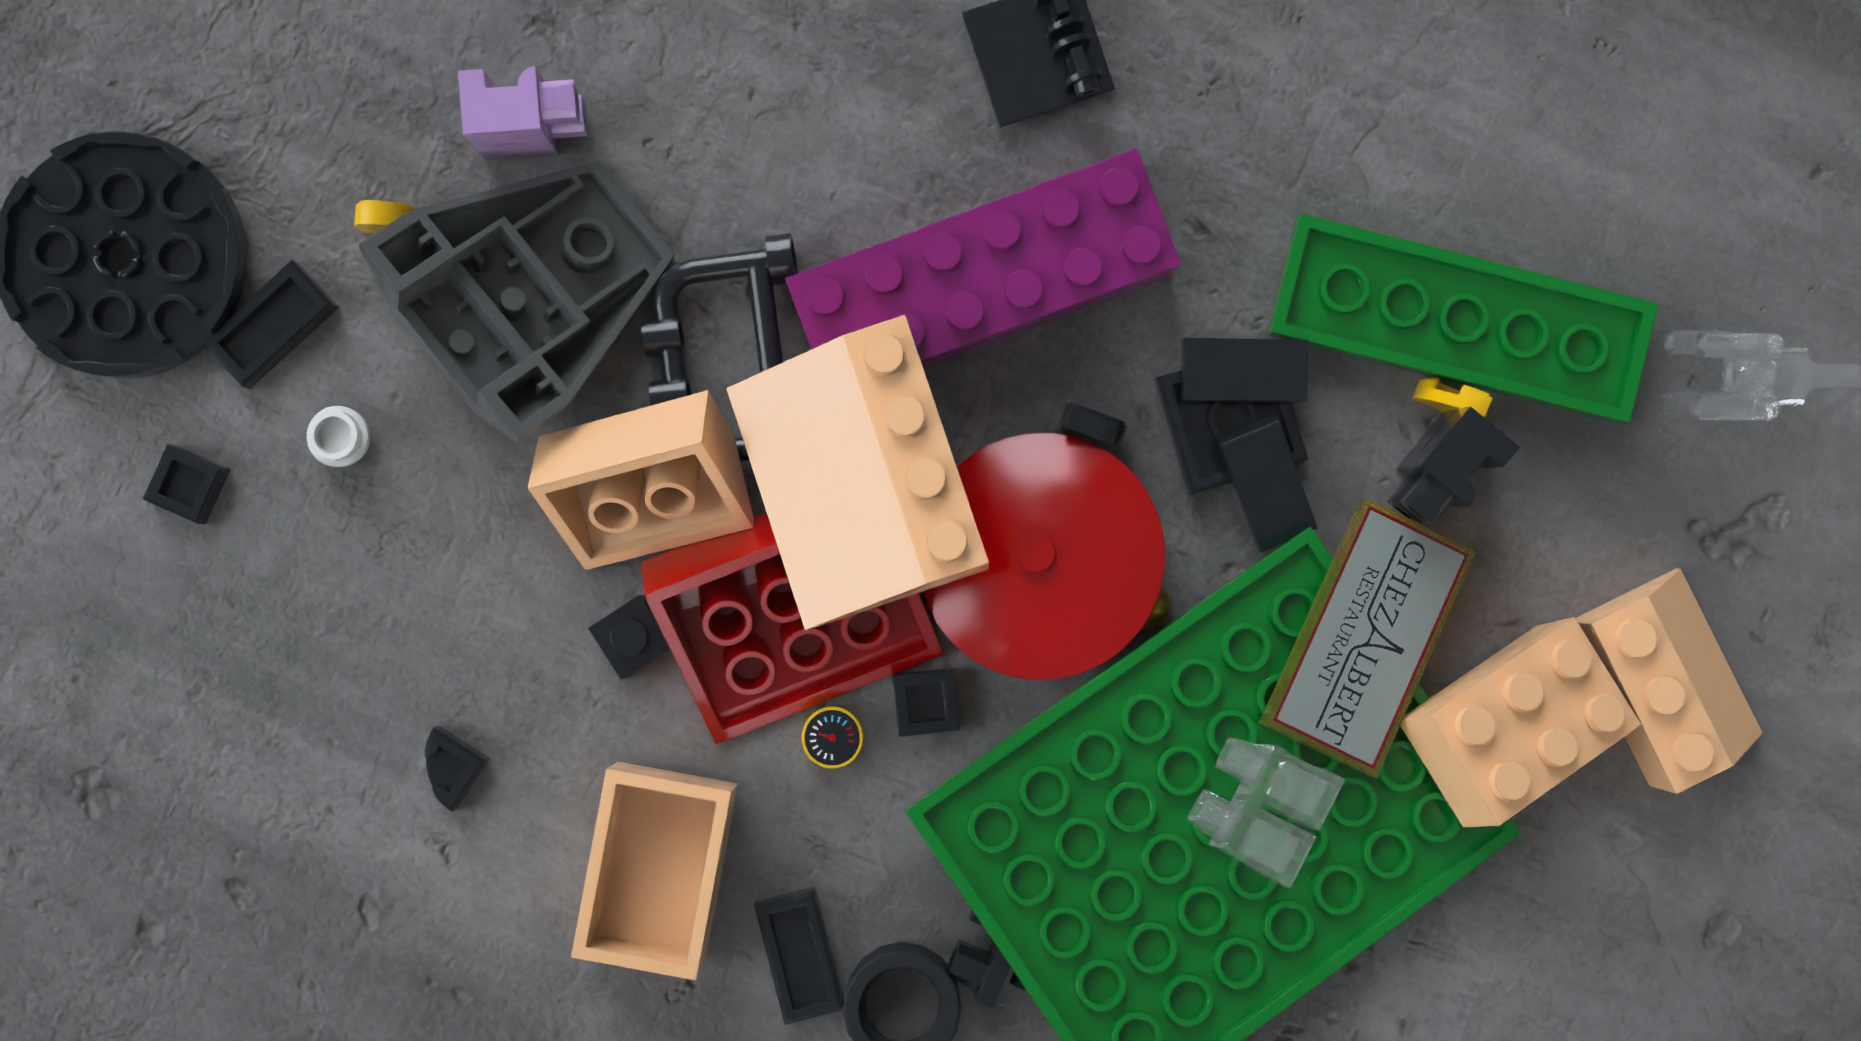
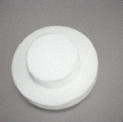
(338, 436)

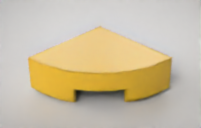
(1445, 398)

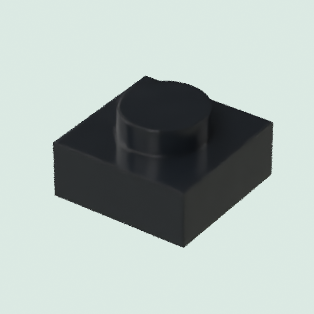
(630, 637)

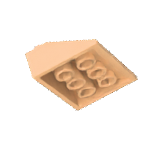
(857, 474)

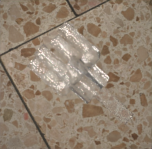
(1754, 377)

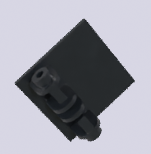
(1037, 56)

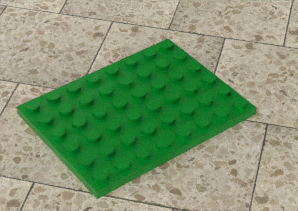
(1116, 902)

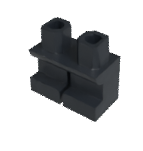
(1444, 462)

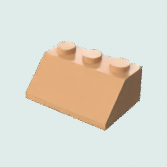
(642, 481)
(1673, 682)

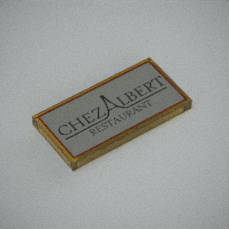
(1368, 637)

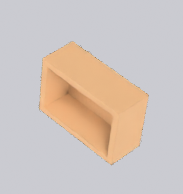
(1519, 723)
(654, 870)

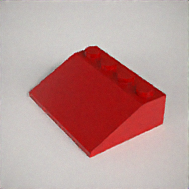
(744, 641)

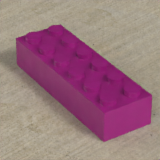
(999, 264)

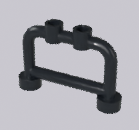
(665, 333)

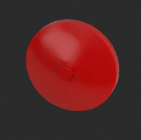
(1068, 558)

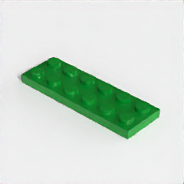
(1463, 319)

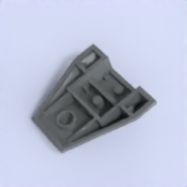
(520, 288)

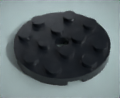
(58, 243)

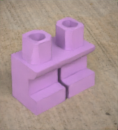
(520, 117)

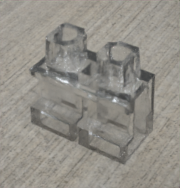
(1282, 785)

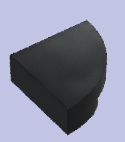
(451, 766)

